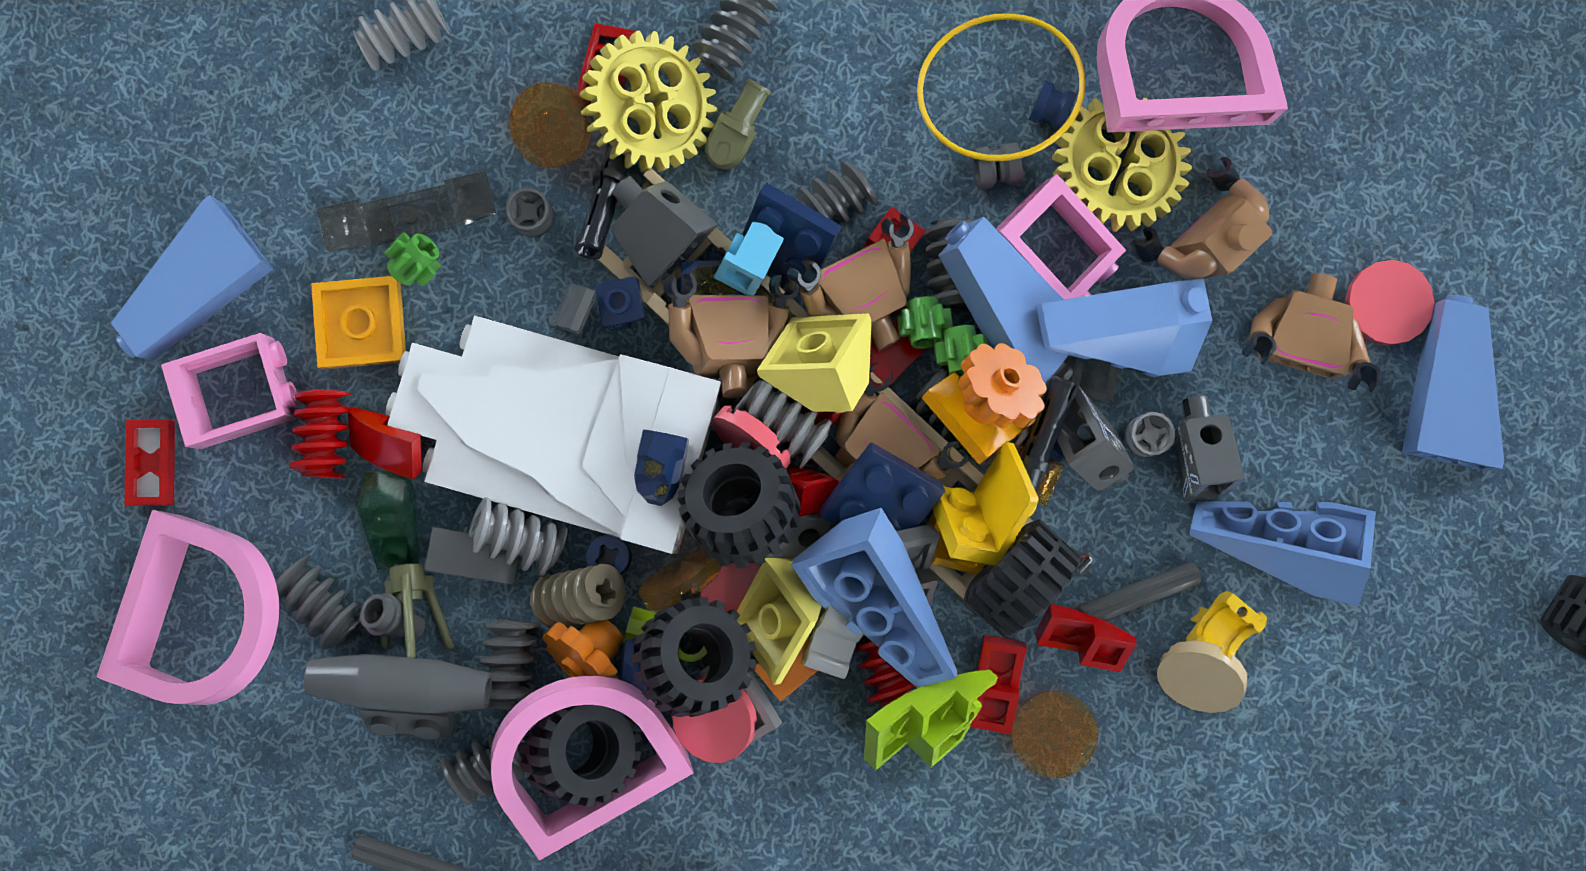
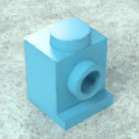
(749, 258)

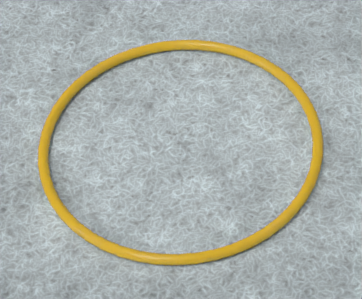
(1005, 157)

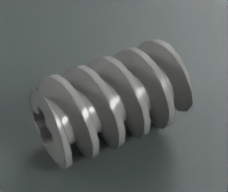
(399, 30)
(785, 420)
(516, 536)

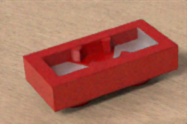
(149, 462)

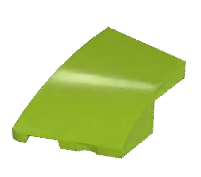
(927, 719)

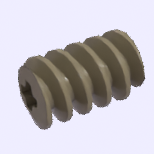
(578, 596)

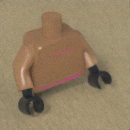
(1219, 237)
(863, 283)
(726, 333)
(1313, 335)
(888, 427)

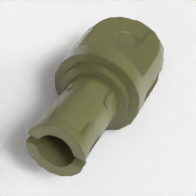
(735, 129)

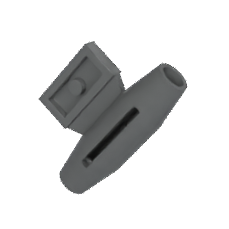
(400, 692)

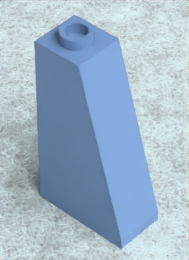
(190, 282)
(1000, 291)
(1455, 390)

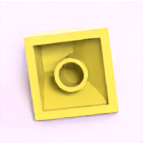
(821, 361)
(779, 616)

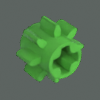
(413, 259)
(924, 322)
(957, 346)

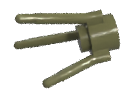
(407, 585)

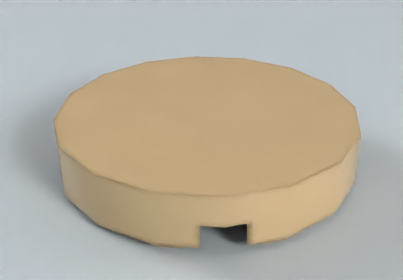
(1202, 677)

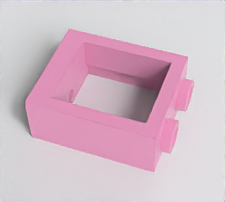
(1081, 220)
(189, 401)

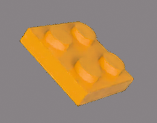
(358, 322)

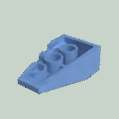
(1135, 328)
(1312, 550)
(872, 584)

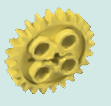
(613, 104)
(1157, 177)

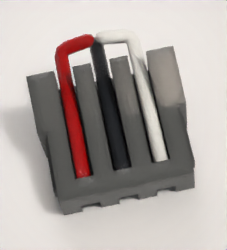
(1084, 565)

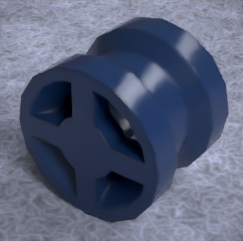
(1052, 106)
(615, 553)

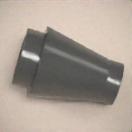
(384, 617)

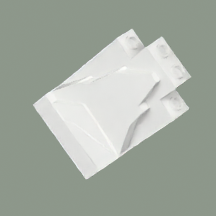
(552, 426)

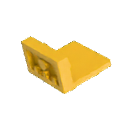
(986, 522)

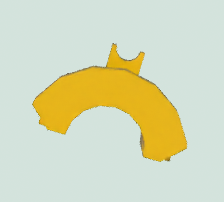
(1224, 626)

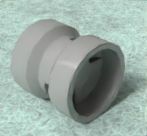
(1157, 434)

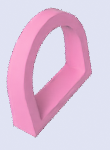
(1263, 85)
(148, 598)
(554, 831)

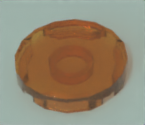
(549, 124)
(686, 573)
(1054, 734)

